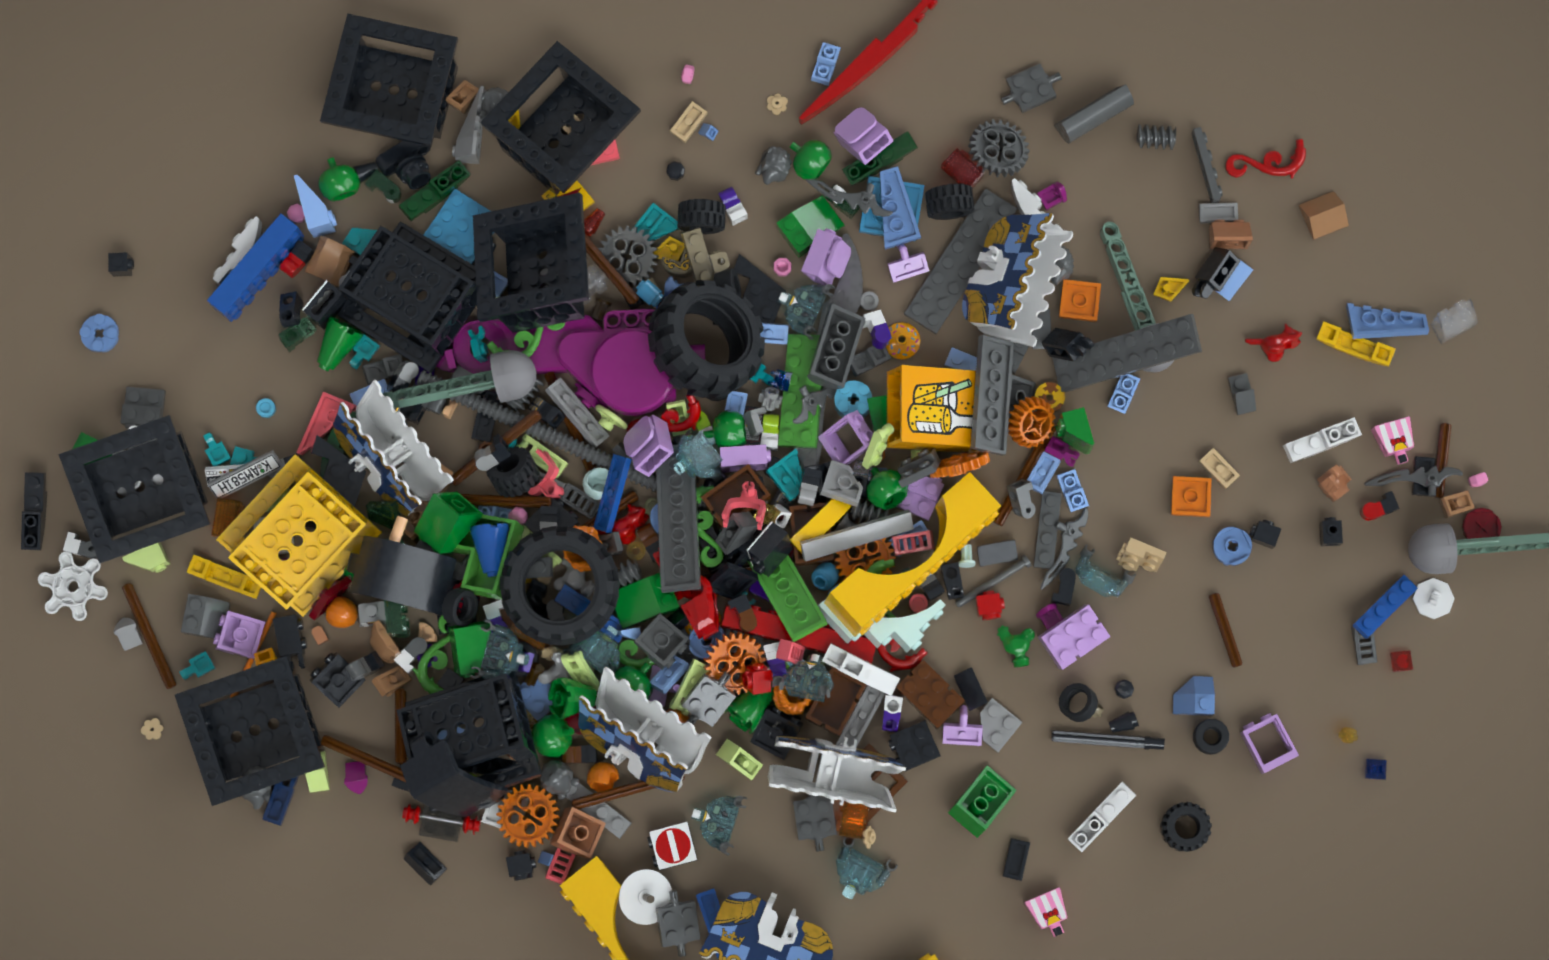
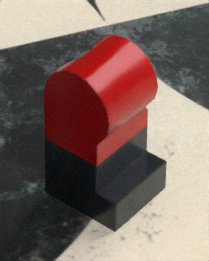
(296, 259)
(1376, 510)

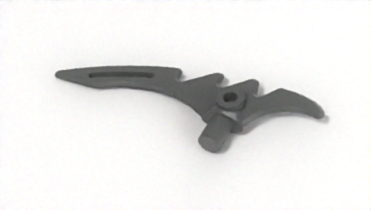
(864, 199)
(811, 400)
(1430, 479)
(1069, 532)

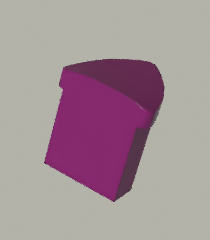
(1052, 195)
(448, 362)
(1049, 615)
(356, 776)

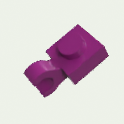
(587, 398)
(1060, 450)

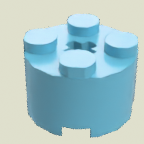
(851, 390)

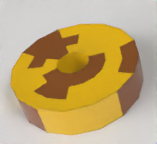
(1053, 389)

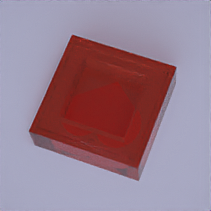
(1401, 661)

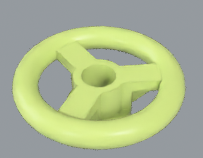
(609, 419)

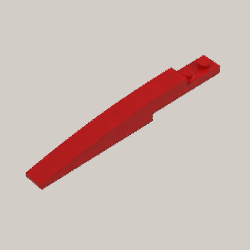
(869, 61)

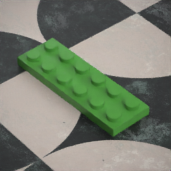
(798, 361)
(792, 600)

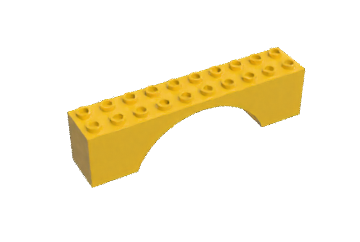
(868, 596)
(596, 897)

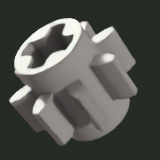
(770, 398)

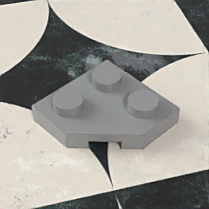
(842, 484)
(997, 725)

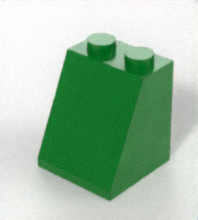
(446, 521)
(468, 647)

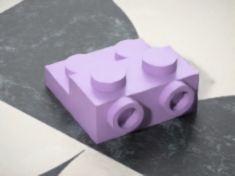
(922, 497)
(239, 634)

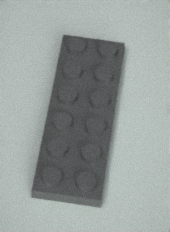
(992, 395)

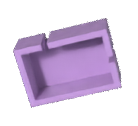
(1073, 636)

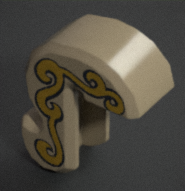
(677, 269)

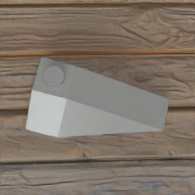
(470, 137)

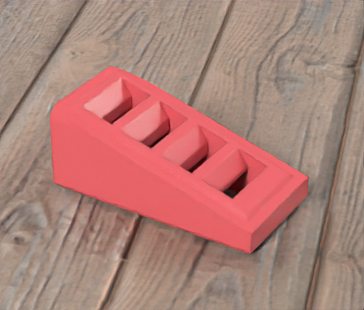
(930, 541)
(790, 651)
(550, 876)

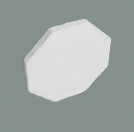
(1433, 598)

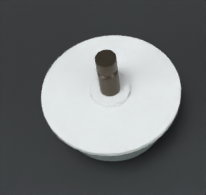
(642, 894)

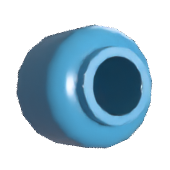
(825, 576)

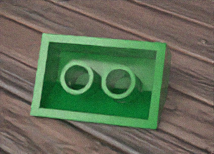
(1075, 430)

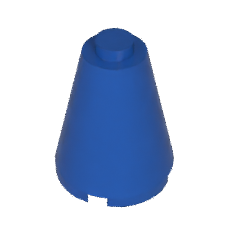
(490, 545)

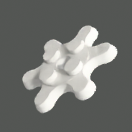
(60, 583)

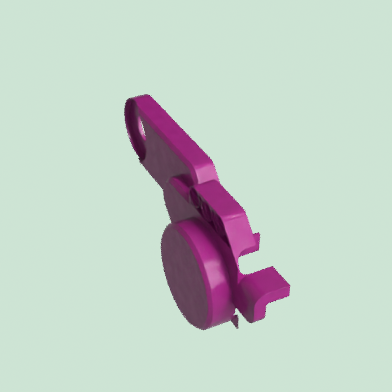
(606, 362)

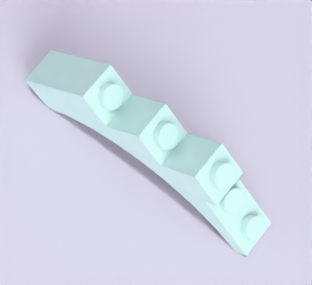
(902, 629)

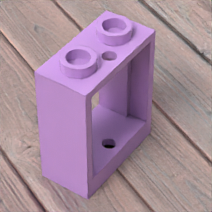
(831, 440)
(739, 456)
(1292, 753)

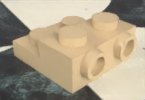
(1139, 553)

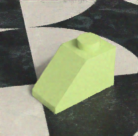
(149, 558)
(739, 759)

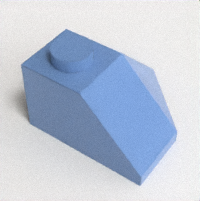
(1195, 697)

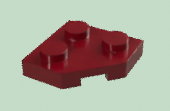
(327, 595)

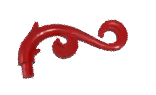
(1266, 167)
(672, 414)
(900, 664)

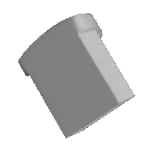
(753, 421)
(127, 633)

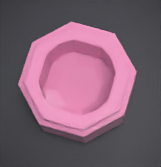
(687, 74)
(296, 213)
(782, 267)
(1478, 480)
(518, 514)

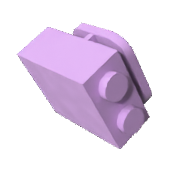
(862, 135)
(826, 257)
(648, 444)

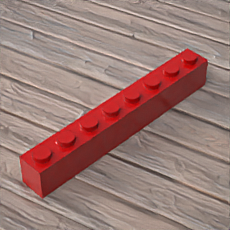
(771, 627)

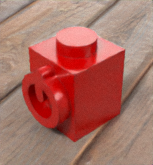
(989, 605)
(757, 678)

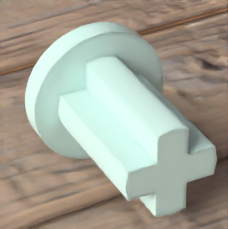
(966, 557)

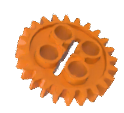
(961, 464)
(844, 558)
(721, 652)
(519, 830)

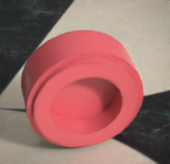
(918, 603)

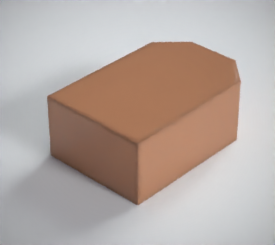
(319, 635)

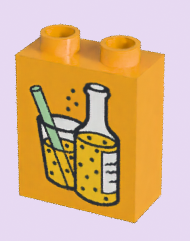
(930, 408)

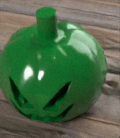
(811, 159)
(338, 180)
(728, 429)
(885, 488)
(636, 678)
(552, 736)

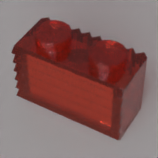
(962, 169)

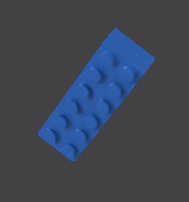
(255, 268)

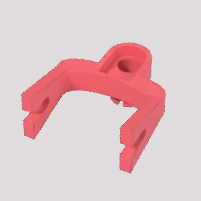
(548, 485)
(748, 499)

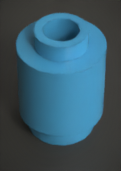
(649, 293)

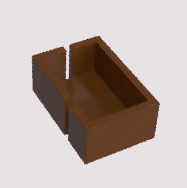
(730, 488)
(799, 518)
(930, 694)
(838, 708)

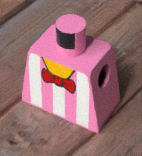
(1395, 438)
(1048, 911)

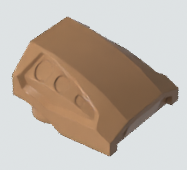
(330, 260)
(383, 643)

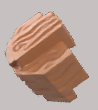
(1334, 483)

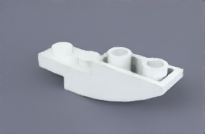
(1027, 202)
(242, 244)
(1322, 440)
(861, 669)
(1102, 816)

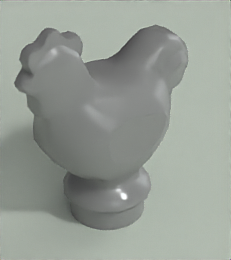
(574, 580)
(556, 671)

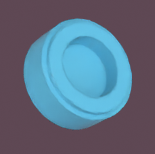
(266, 408)

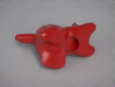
(1275, 345)
(626, 526)

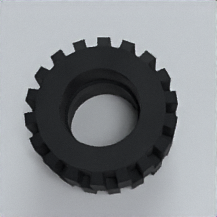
(949, 201)
(701, 213)
(514, 473)
(1201, 819)

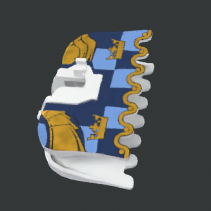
(1015, 277)
(383, 441)
(628, 726)
(841, 775)
(746, 933)

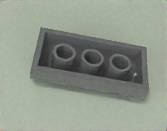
(1095, 113)
(836, 347)

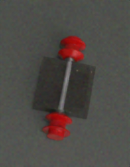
(440, 824)

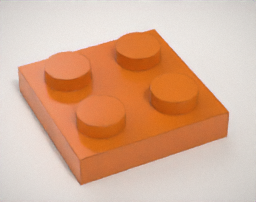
(1079, 300)
(1191, 496)

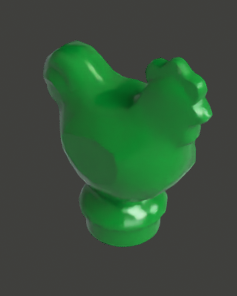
(1017, 644)

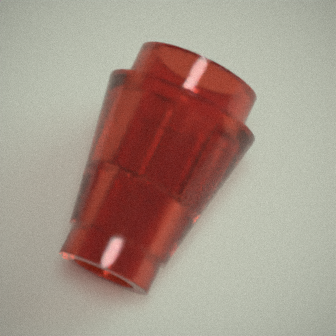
(593, 222)

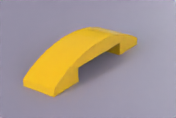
(1359, 348)
(820, 522)
(223, 577)

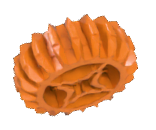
(1037, 423)

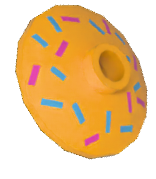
(909, 347)

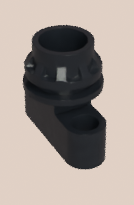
(407, 162)

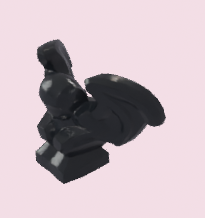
(534, 595)

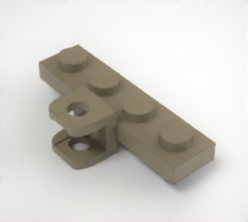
(703, 263)

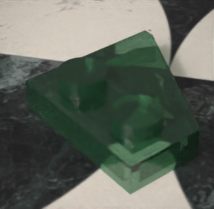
(383, 512)

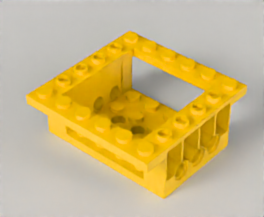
(323, 551)

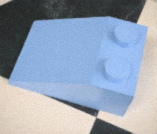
(317, 216)

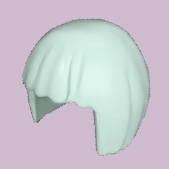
(594, 482)

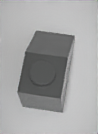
(739, 531)

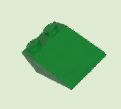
(802, 224)
(644, 602)
(982, 801)

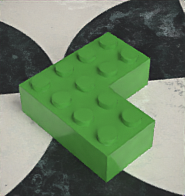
(474, 579)

